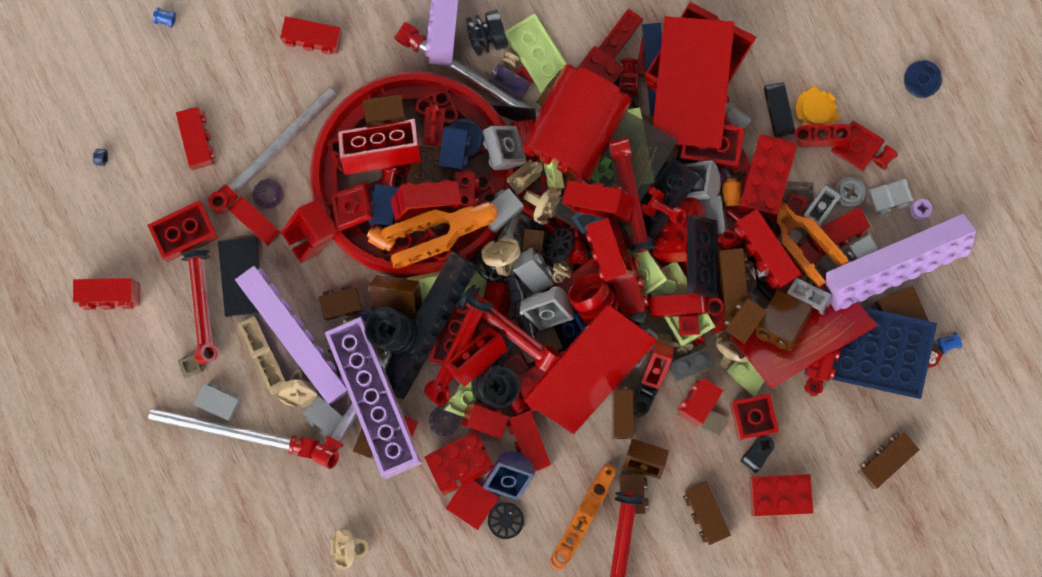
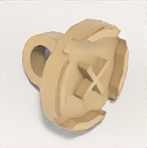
(544, 204)
(501, 255)
(729, 350)
(297, 390)
(343, 549)

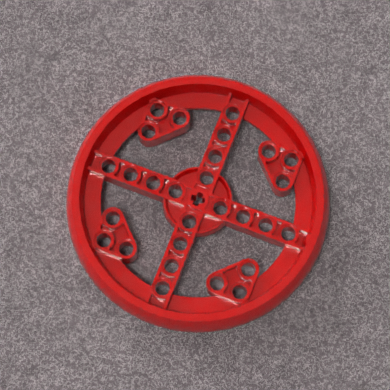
(348, 114)

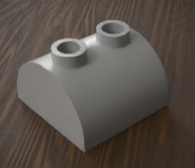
(503, 147)
(709, 183)
(548, 308)

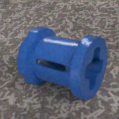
(164, 17)
(949, 342)

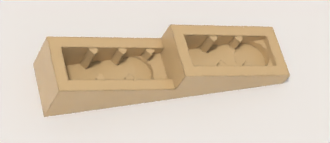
(262, 354)

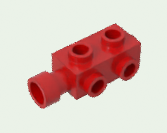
(468, 190)

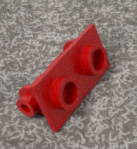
(433, 125)
(579, 252)

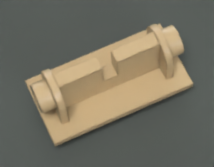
(525, 176)
(562, 270)
(682, 351)

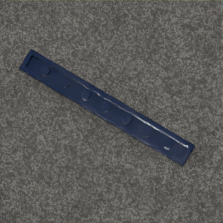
(652, 44)

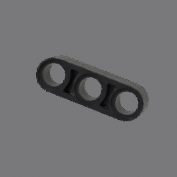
(779, 110)

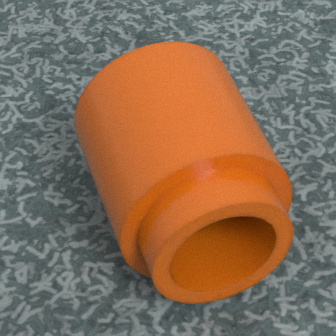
(732, 192)
(376, 238)

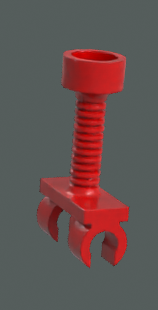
(676, 215)

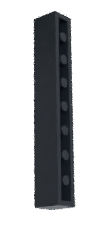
(431, 321)

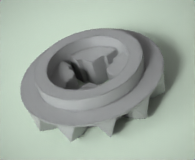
(859, 191)

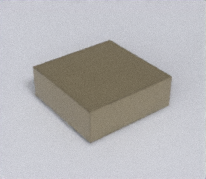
(189, 366)
(714, 423)

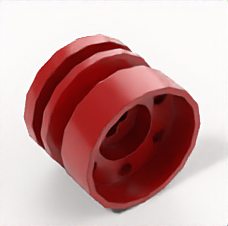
(590, 296)

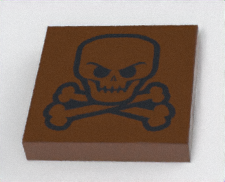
(428, 168)

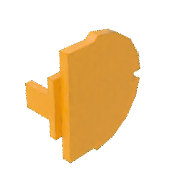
(816, 107)

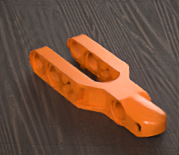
(789, 221)
(460, 223)
(584, 515)

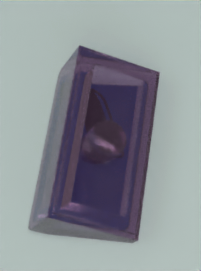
(509, 82)

